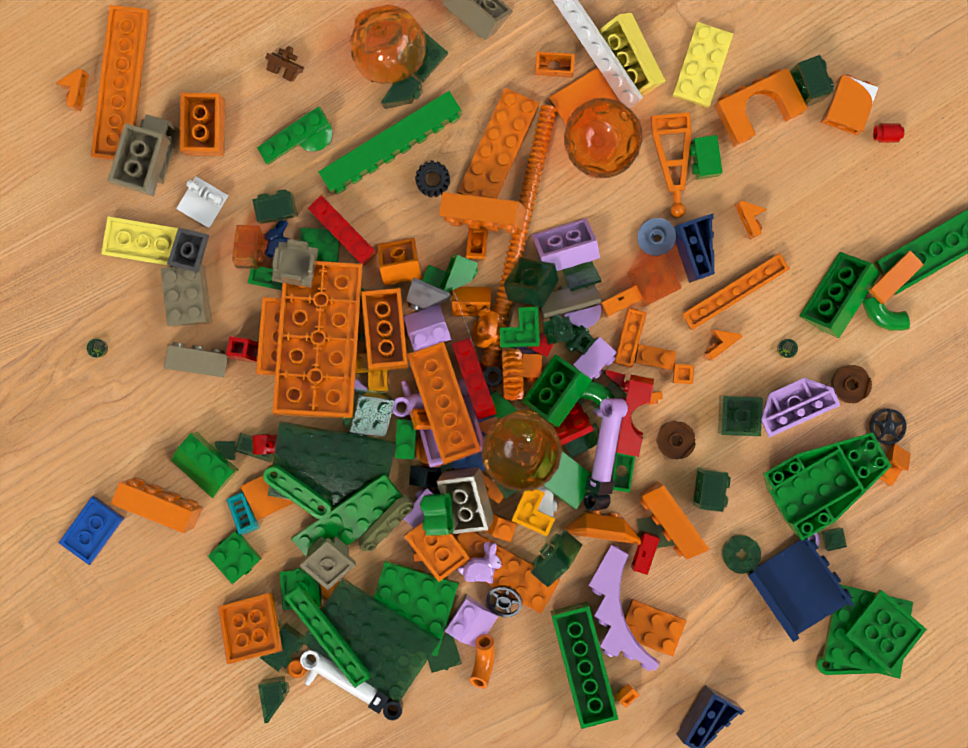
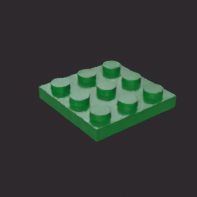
(885, 632)

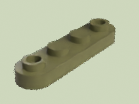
(386, 523)

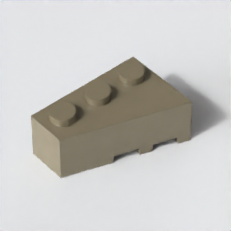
(195, 360)

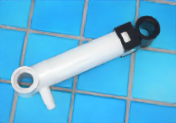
(374, 698)

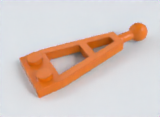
(668, 125)

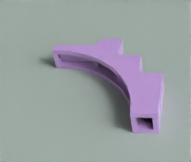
(610, 612)

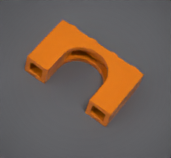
(778, 86)

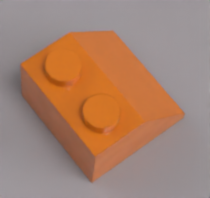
(399, 261)

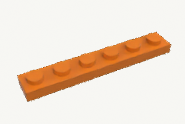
(735, 291)

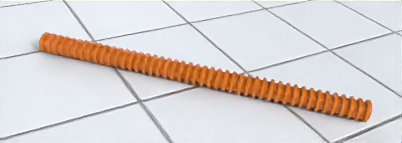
(517, 241)

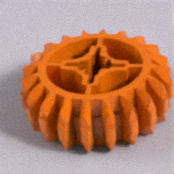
(512, 374)

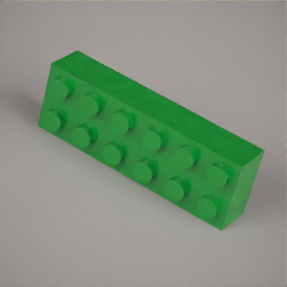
(584, 665)

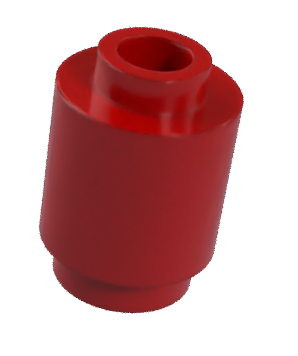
(888, 132)

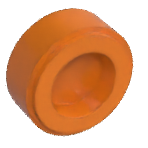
(296, 669)

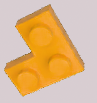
(376, 380)
(528, 514)

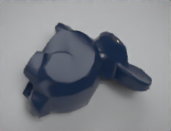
(275, 236)

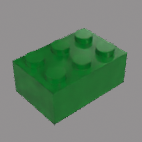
(556, 390)

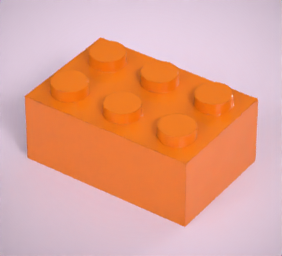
(202, 124)

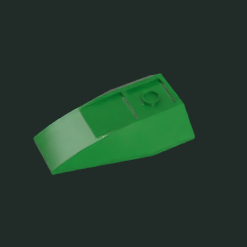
(825, 482)

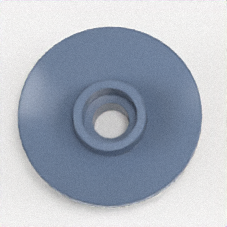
(653, 228)

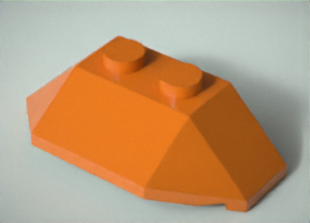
(602, 526)

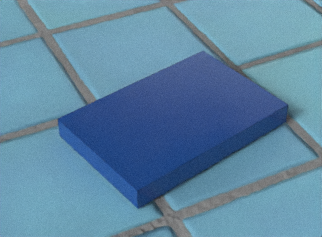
(91, 530)

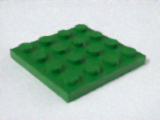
(417, 596)
(840, 649)

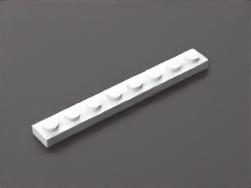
(599, 52)

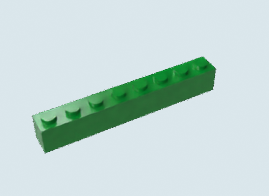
(390, 143)

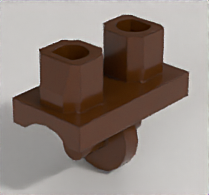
(275, 61)

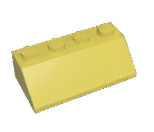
(632, 52)

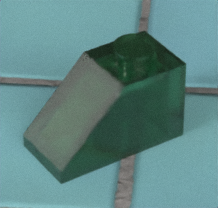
(402, 93)
(583, 443)
(272, 694)

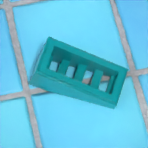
(236, 516)

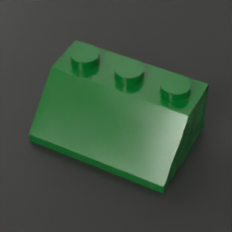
(203, 464)

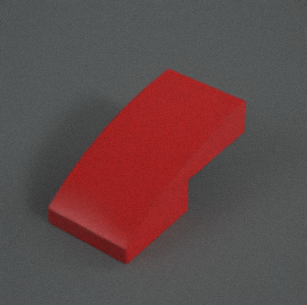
(616, 378)

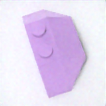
(796, 404)

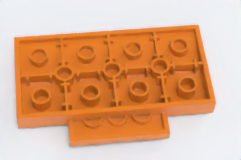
(312, 343)

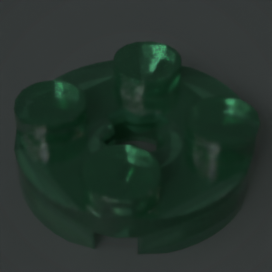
(733, 546)

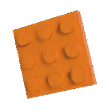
(250, 628)

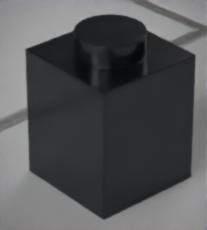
(424, 476)

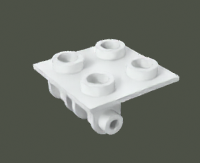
(202, 201)

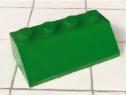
(840, 294)

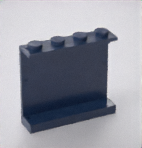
(799, 587)

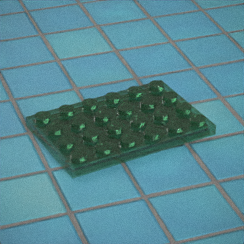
(330, 460)
(379, 636)

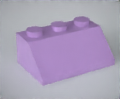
(567, 244)

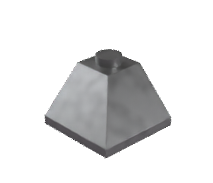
(188, 249)
(425, 295)

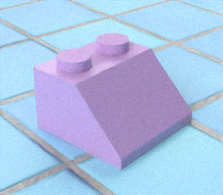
(427, 328)
(470, 621)

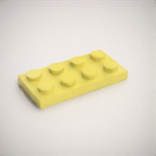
(702, 64)
(138, 241)

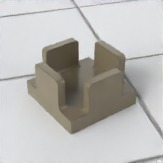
(294, 263)
(327, 561)

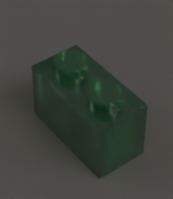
(274, 207)
(290, 642)

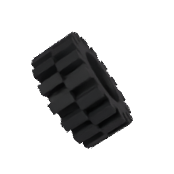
(435, 167)

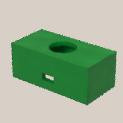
(623, 483)

